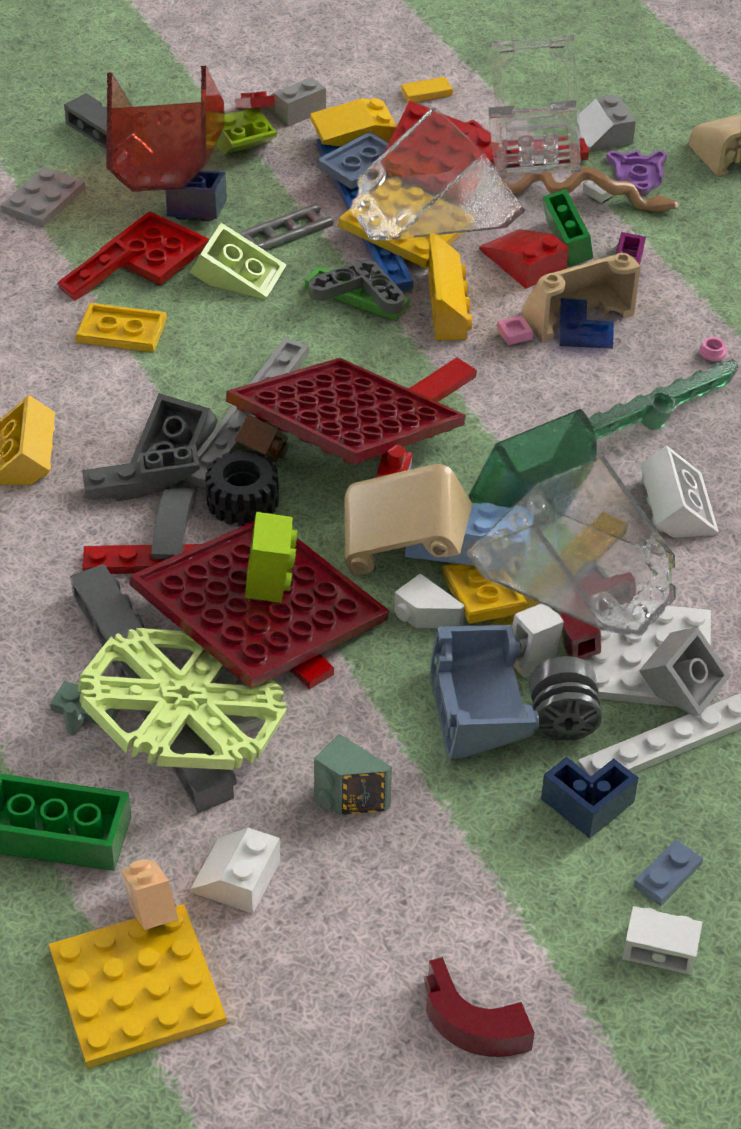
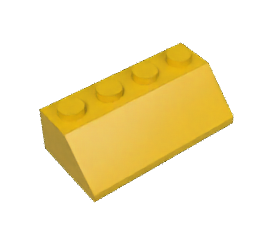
(448, 291)

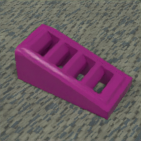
(631, 242)

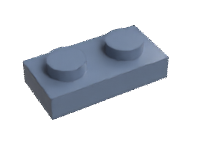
(668, 872)

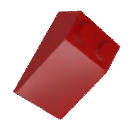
(527, 255)

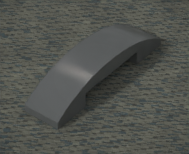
(172, 522)

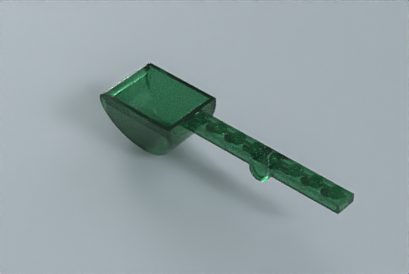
(571, 439)

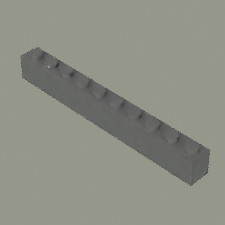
(111, 613)

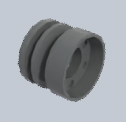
(565, 698)

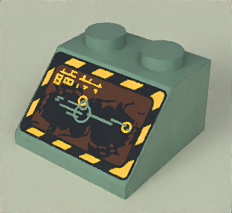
(351, 779)

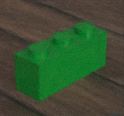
(568, 226)

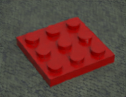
(160, 247)

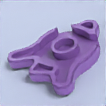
(641, 170)

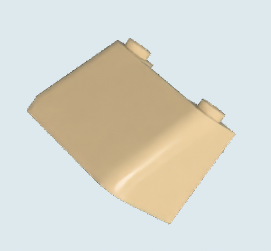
(718, 143)
(604, 283)
(404, 511)

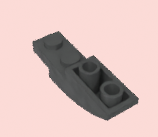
(138, 479)

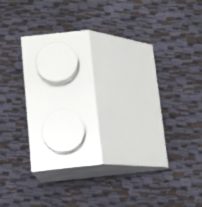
(239, 869)

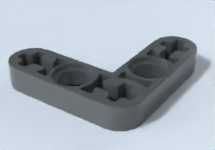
(327, 285)

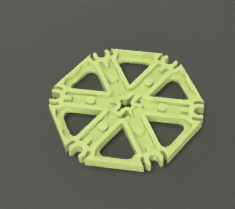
(161, 692)

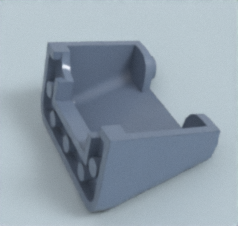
(478, 689)

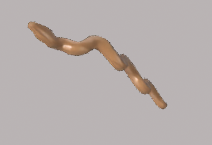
(613, 187)

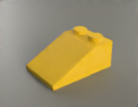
(352, 120)

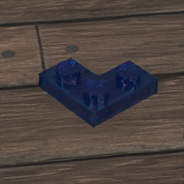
(580, 332)

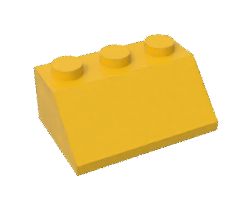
(26, 442)

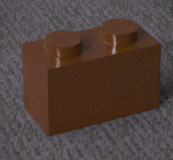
(262, 439)

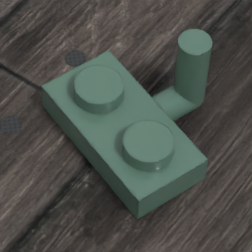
(67, 703)

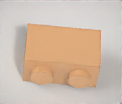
(149, 893)

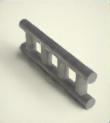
(288, 220)

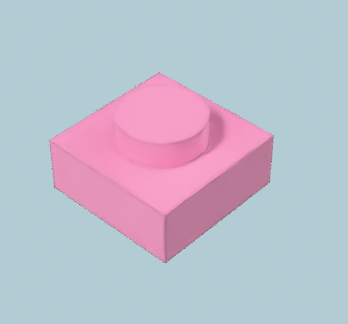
(514, 330)

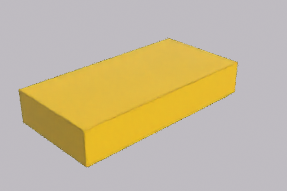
(427, 89)

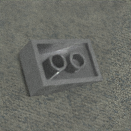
(175, 425)

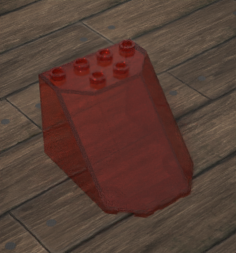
(161, 143)

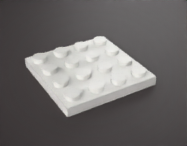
(624, 655)

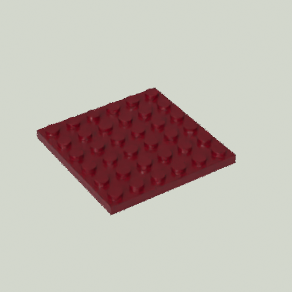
(345, 409)
(254, 637)

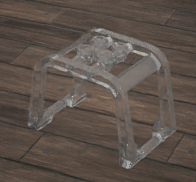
(559, 114)

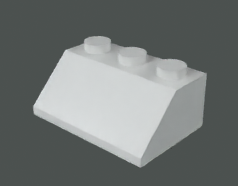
(677, 496)

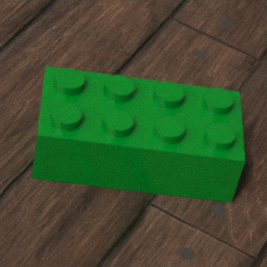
(62, 822)

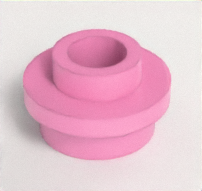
(713, 349)

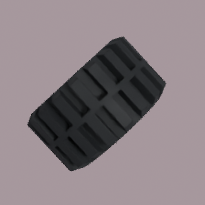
(241, 486)

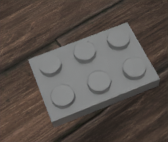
(43, 196)

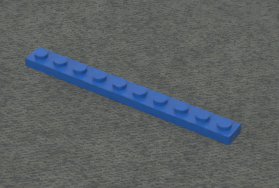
(389, 262)

